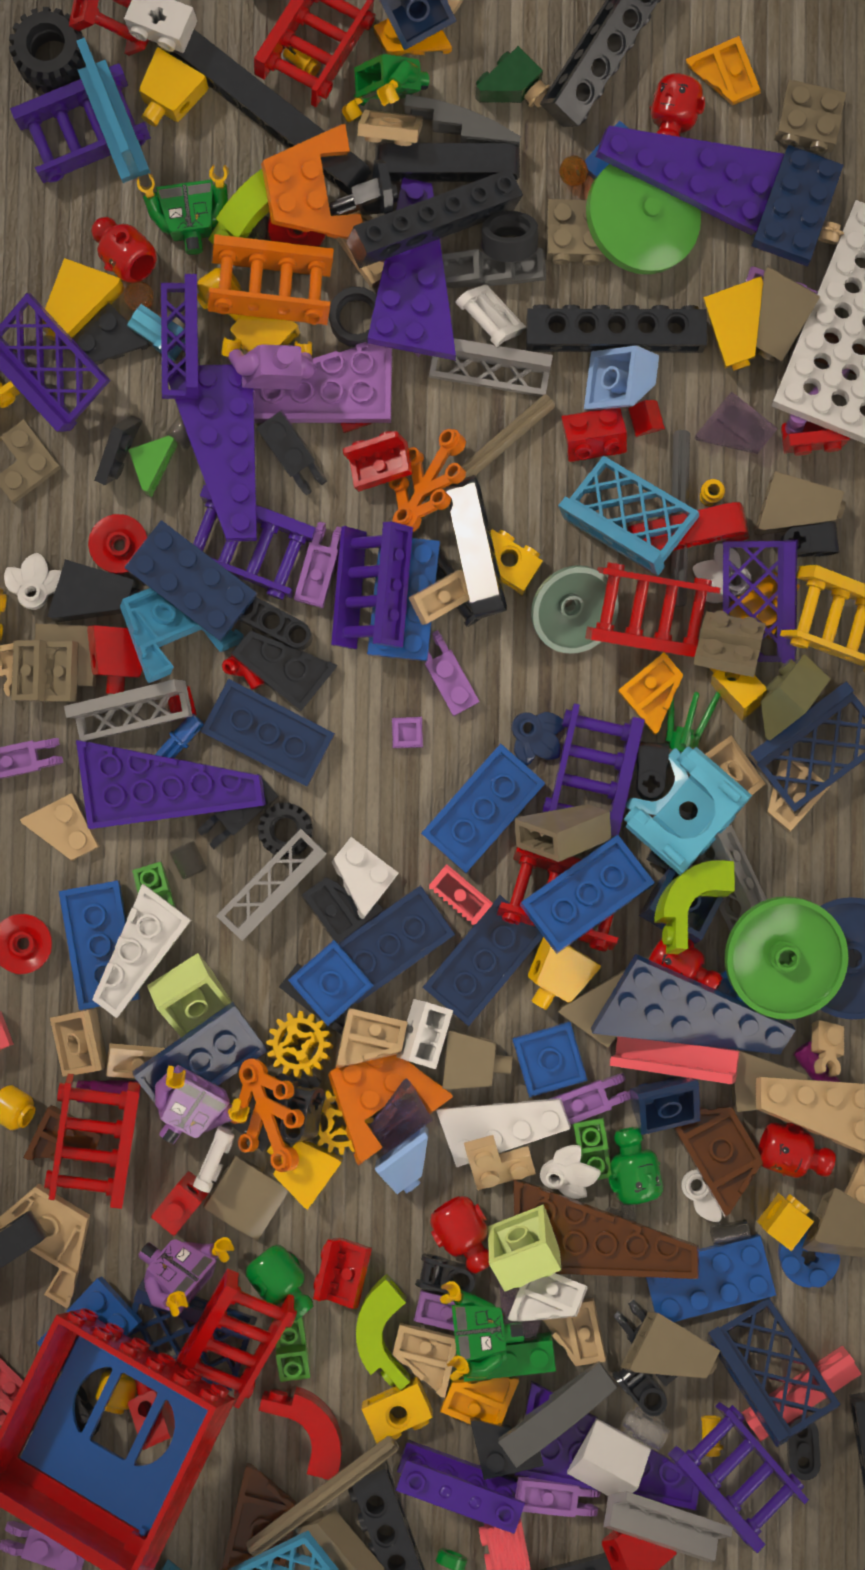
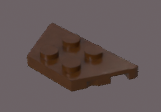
(721, 1154)
(257, 1507)

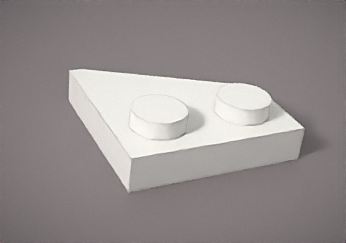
(363, 875)
(548, 1299)

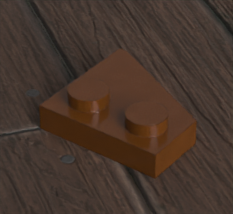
(45, 1138)

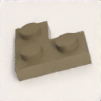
(32, 465)

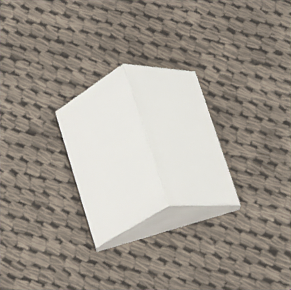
(609, 1460)

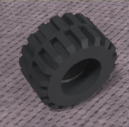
(36, 31)

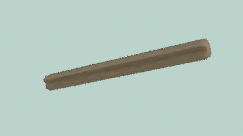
(505, 438)
(322, 1496)

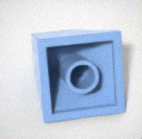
(619, 377)
(404, 1163)

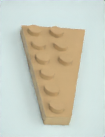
(819, 1106)

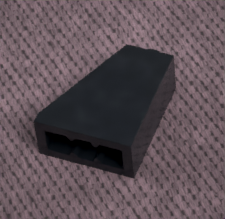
(88, 593)

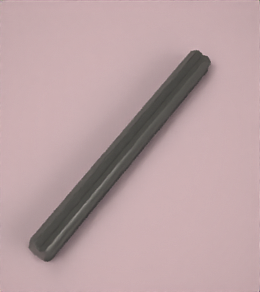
(680, 491)

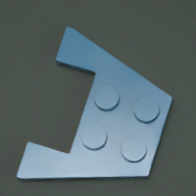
(156, 623)

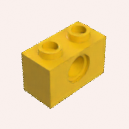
(528, 561)
(786, 1220)
(411, 1398)

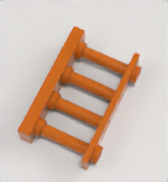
(275, 256)

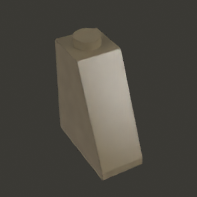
(782, 313)
(797, 503)
(563, 831)
(587, 1006)
(752, 1067)
(838, 1226)
(669, 1350)
(339, 1542)

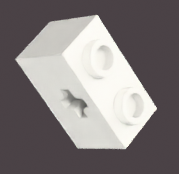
(161, 21)
(425, 1033)

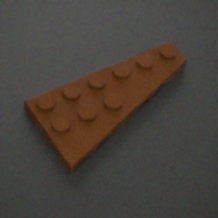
(605, 1243)

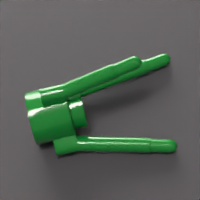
(684, 735)

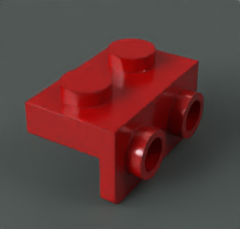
(594, 434)
(811, 439)
(378, 460)
(342, 1272)

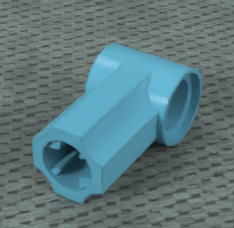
(148, 325)

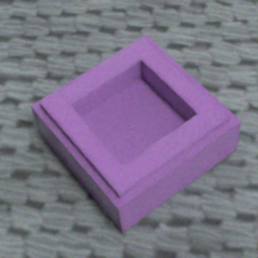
(407, 732)

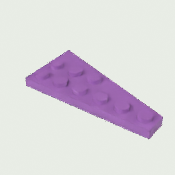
(343, 389)

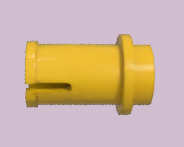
(302, 61)
(714, 486)
(708, 1424)

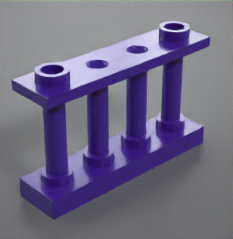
(57, 105)
(270, 524)
(391, 589)
(623, 762)
(710, 1483)
(458, 1486)

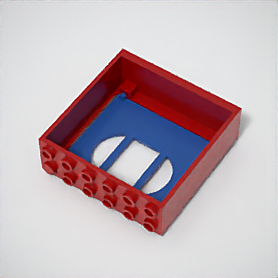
(78, 1489)

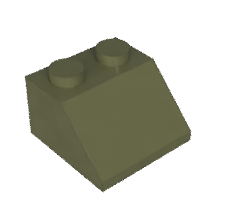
(791, 694)

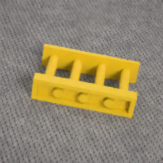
(842, 589)

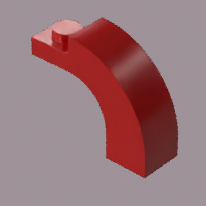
(318, 1422)

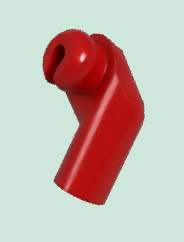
(233, 667)

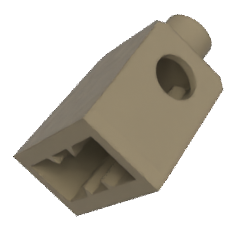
(472, 1061)

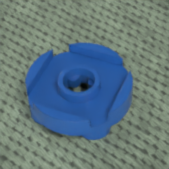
(809, 1275)

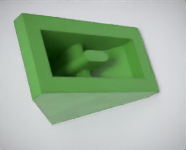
(151, 462)

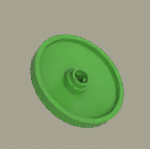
(639, 223)
(786, 957)

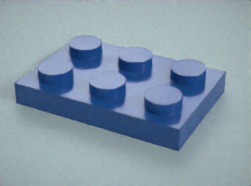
(108, 1305)

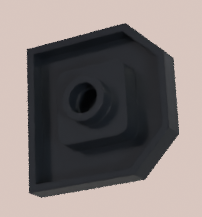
(369, 197)

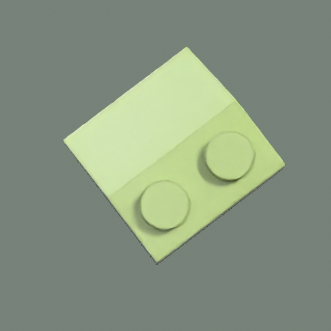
(188, 995)
(523, 1248)

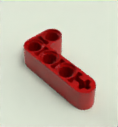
(714, 524)

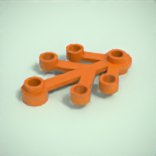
(412, 511)
(264, 1113)

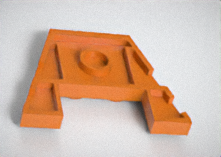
(298, 187)
(367, 1087)

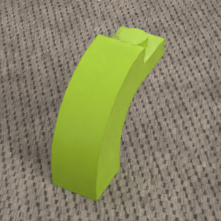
(243, 209)
(704, 879)
(374, 1312)

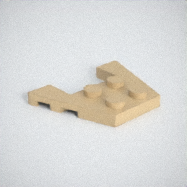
(65, 1241)

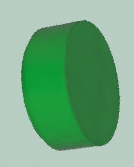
(451, 1559)

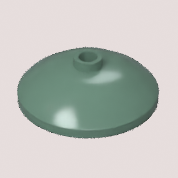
(563, 626)

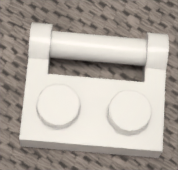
(491, 314)
(211, 1168)

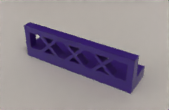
(190, 334)

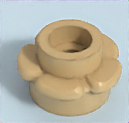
(536, 94)
(830, 233)

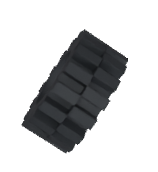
(272, 816)

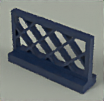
(796, 732)
(189, 1314)
(750, 1386)

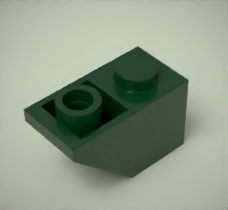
(509, 79)

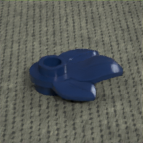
(540, 739)

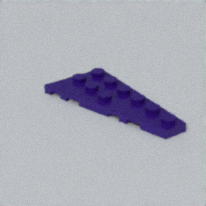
(711, 176)
(412, 294)
(224, 445)
(142, 787)
(660, 1480)

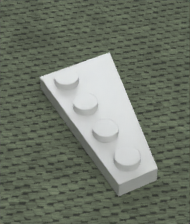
(145, 940)
(509, 1123)

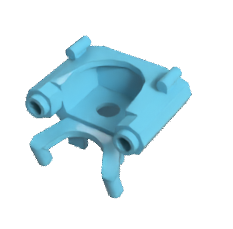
(683, 840)

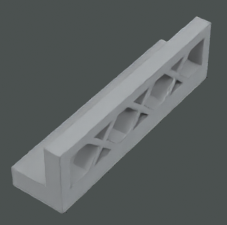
(500, 357)
(125, 699)
(747, 887)
(279, 893)
(664, 1525)

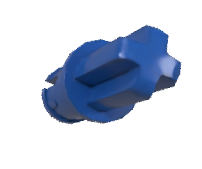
(181, 737)

